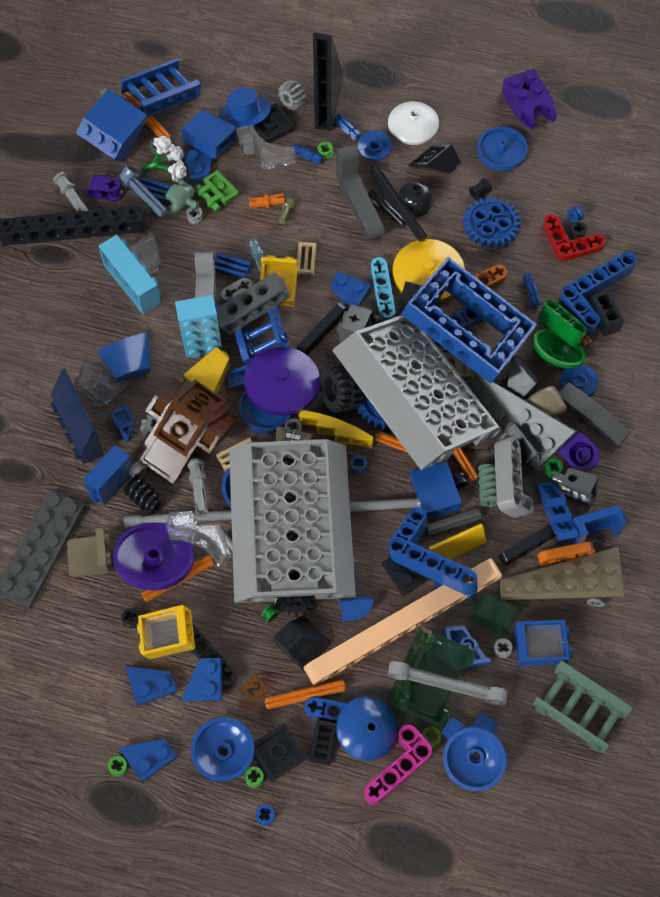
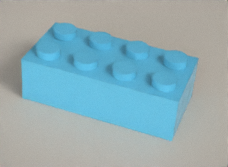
(130, 274)
(198, 325)

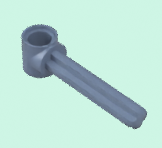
(130, 179)

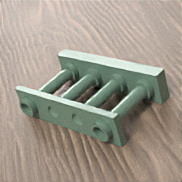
(599, 696)

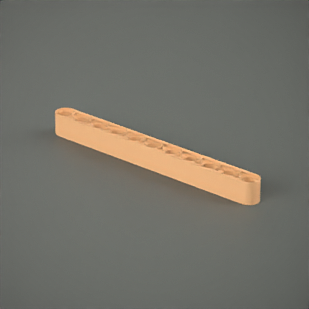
(395, 626)

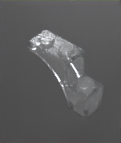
(269, 155)
(185, 528)

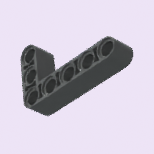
(356, 194)

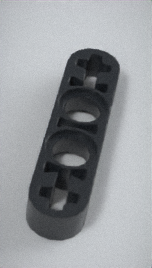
(322, 329)
(527, 545)
(211, 652)

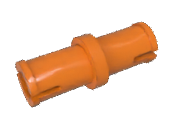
(266, 201)

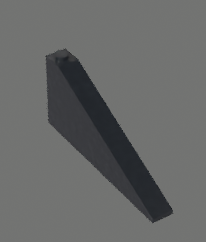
(327, 80)

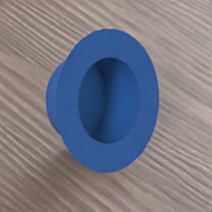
(245, 108)

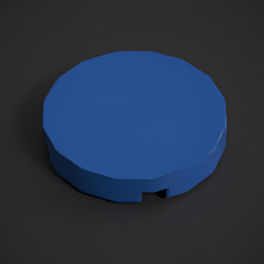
(581, 377)

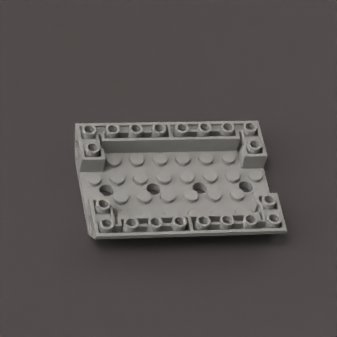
(406, 394)
(264, 519)

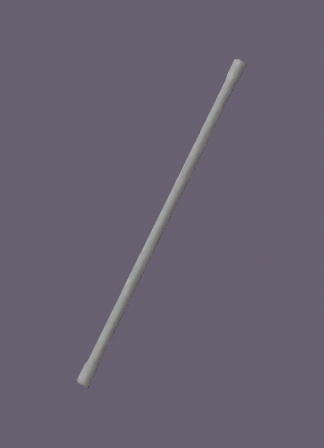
(134, 520)

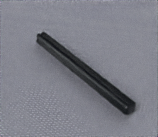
(400, 206)

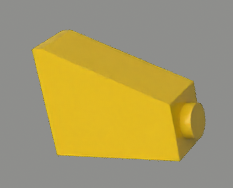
(210, 370)

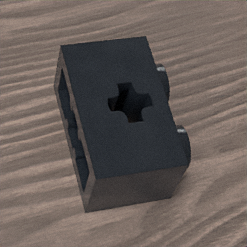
(609, 314)

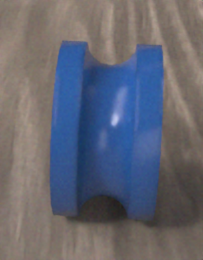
(575, 214)
(358, 470)
(271, 815)

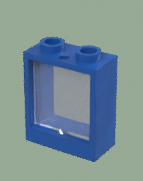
(542, 643)

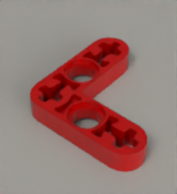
(565, 245)

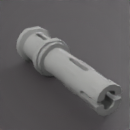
(68, 189)
(197, 479)

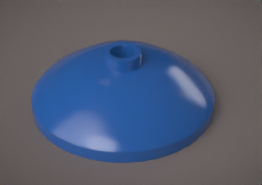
(354, 732)
(220, 735)
(473, 772)

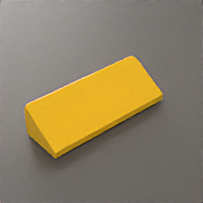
(460, 543)

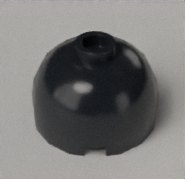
(417, 197)

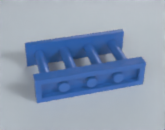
(165, 100)
(245, 338)

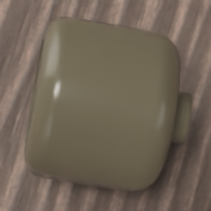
(549, 401)

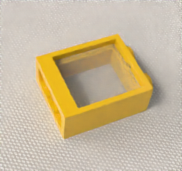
(166, 632)

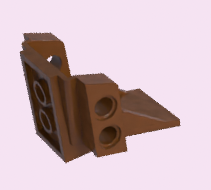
(187, 419)

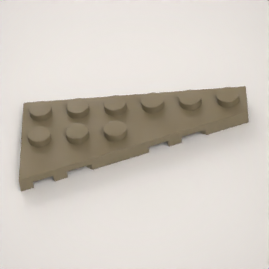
(578, 578)

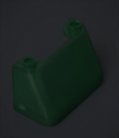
(434, 655)

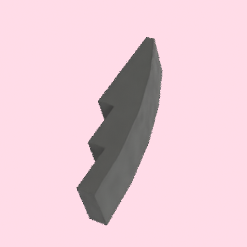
(594, 414)

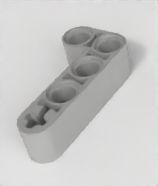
(205, 274)
(509, 479)

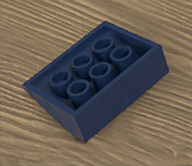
(75, 419)

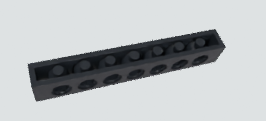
(71, 225)

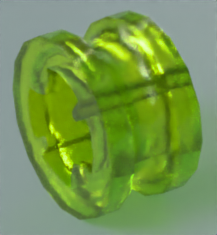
(436, 733)

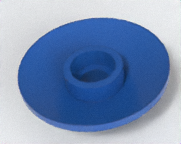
(376, 140)

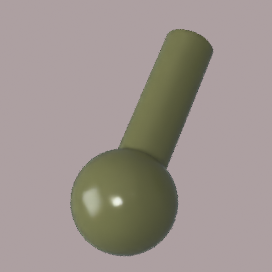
(289, 205)

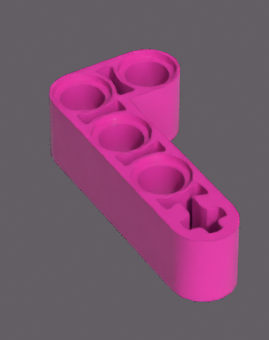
(395, 768)

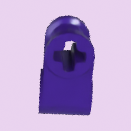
(104, 187)

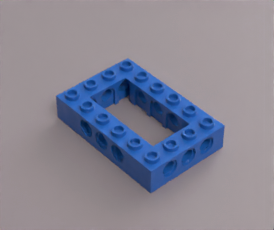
(480, 300)

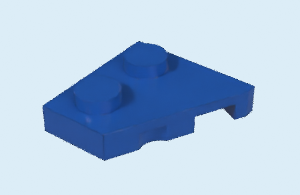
(197, 164)
(349, 289)
(205, 681)
(150, 684)
(148, 757)

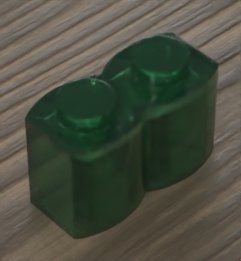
(494, 613)

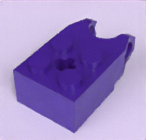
(528, 97)

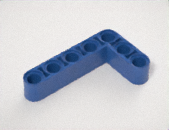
(592, 286)
(426, 558)

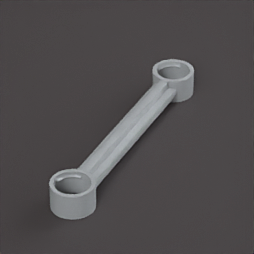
(403, 671)

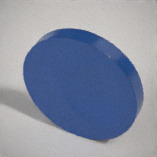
(502, 148)
(259, 420)

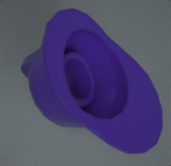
(580, 453)

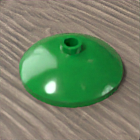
(557, 351)

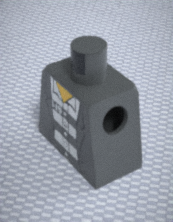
(578, 486)

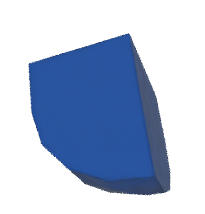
(355, 607)

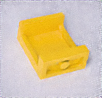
(286, 269)

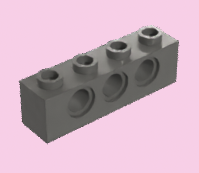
(252, 303)

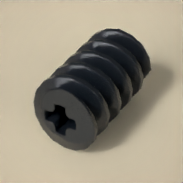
(142, 496)

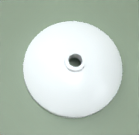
(413, 123)

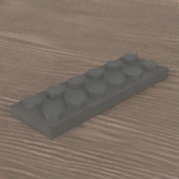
(40, 549)

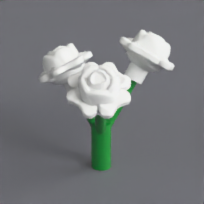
(164, 145)

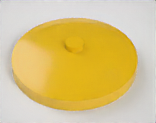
(420, 260)

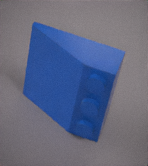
(112, 125)

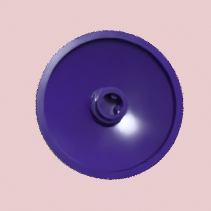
(281, 381)
(150, 559)

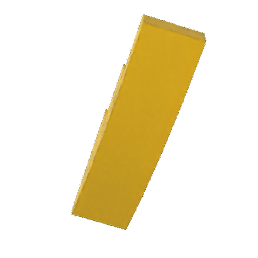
(343, 432)

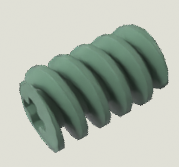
(487, 485)

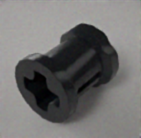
(480, 189)

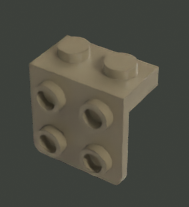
(89, 555)

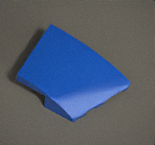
(127, 356)
(462, 636)

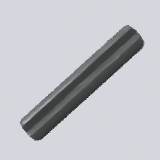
(453, 522)

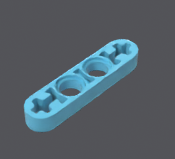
(382, 289)

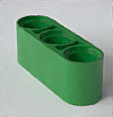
(562, 322)

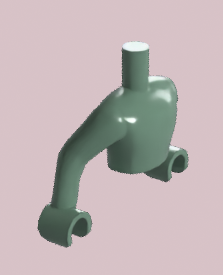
(179, 197)

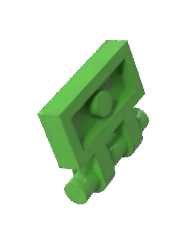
(222, 189)

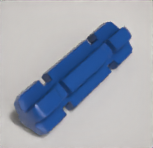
(347, 127)
(307, 154)
(531, 290)

